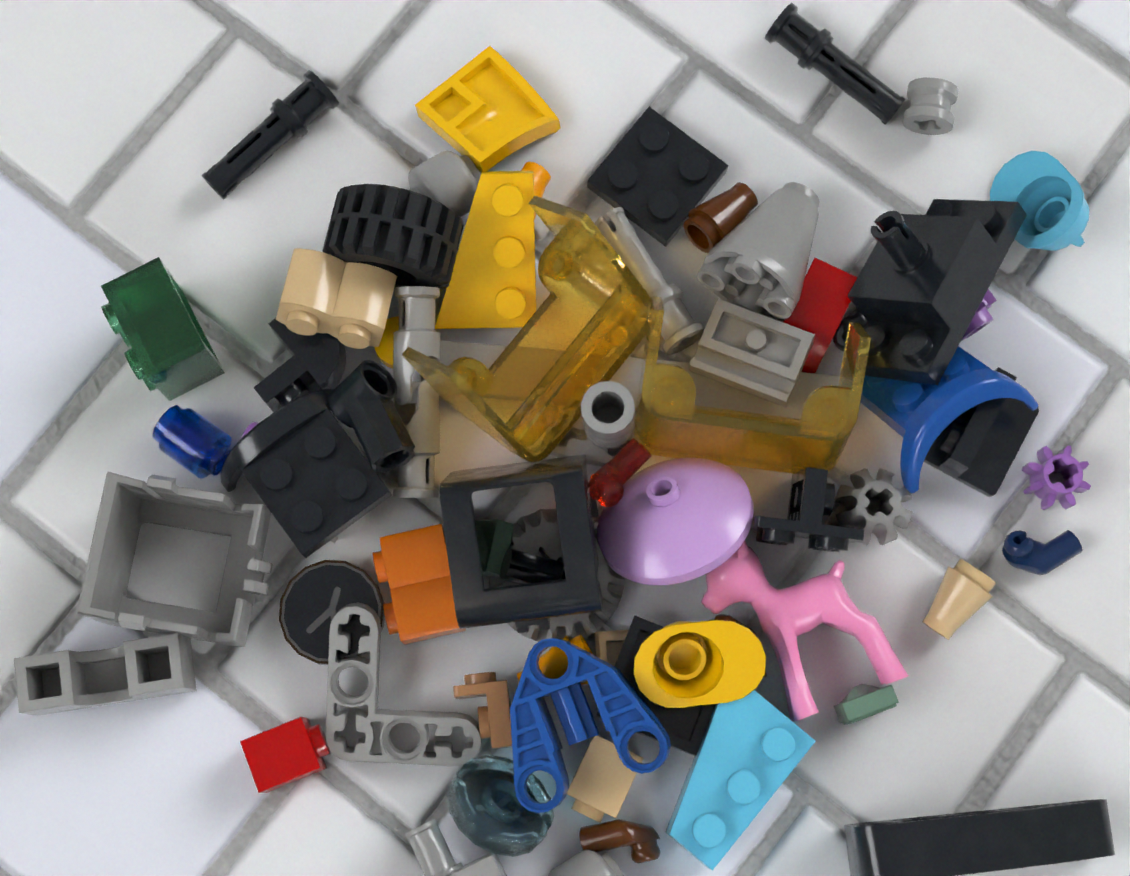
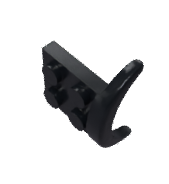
(306, 472)

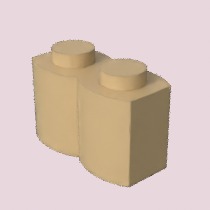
(336, 298)

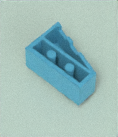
(735, 773)

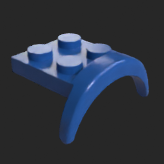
(925, 410)

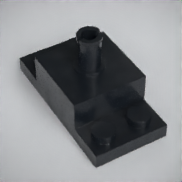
(929, 282)

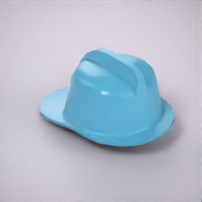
(1048, 196)

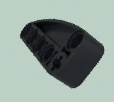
(980, 840)

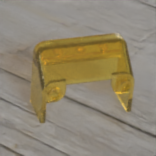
(568, 345)
(677, 428)

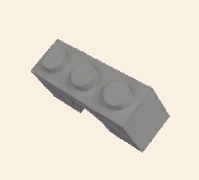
(104, 676)

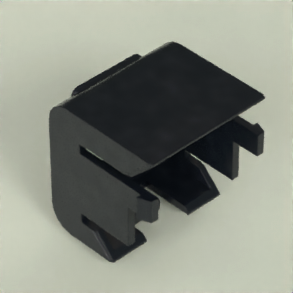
(528, 602)

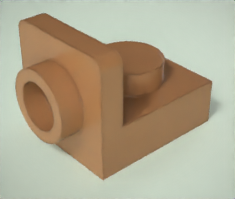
(495, 717)

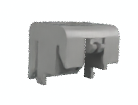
(132, 502)

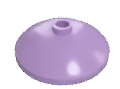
(676, 521)

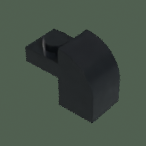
(314, 359)

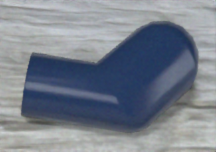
(1037, 556)

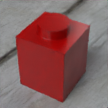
(285, 754)

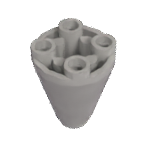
(766, 255)

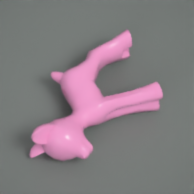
(795, 611)

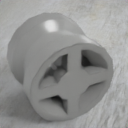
(930, 106)

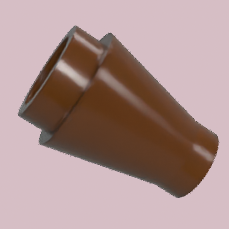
(719, 216)

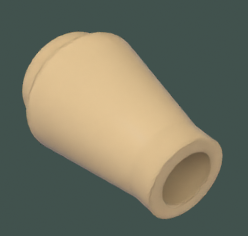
(958, 598)

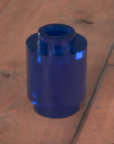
(192, 441)

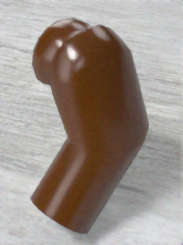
(621, 834)

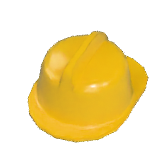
(699, 663)

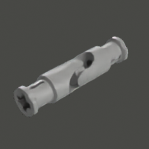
(423, 423)

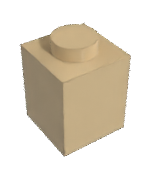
(601, 780)

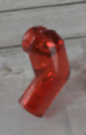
(608, 481)

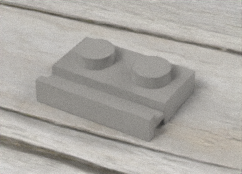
(752, 352)

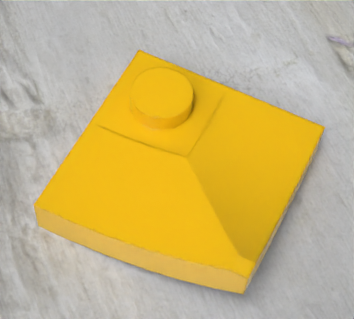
(487, 111)

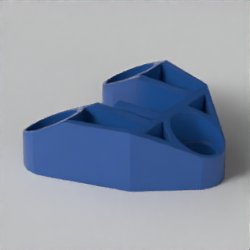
(534, 733)

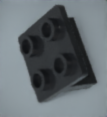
(983, 442)
(808, 503)

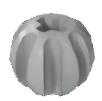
(888, 514)

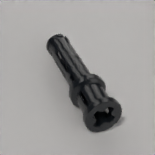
(816, 50)
(287, 120)

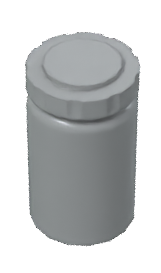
(608, 414)

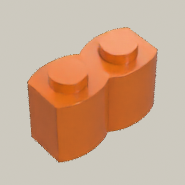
(419, 584)

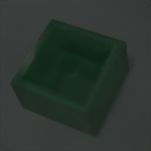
(161, 329)

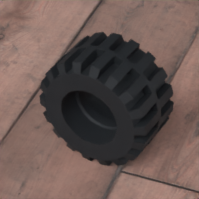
(396, 233)

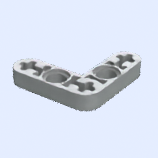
(379, 722)

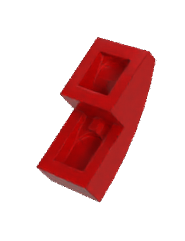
(821, 307)

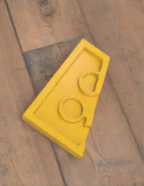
(496, 257)

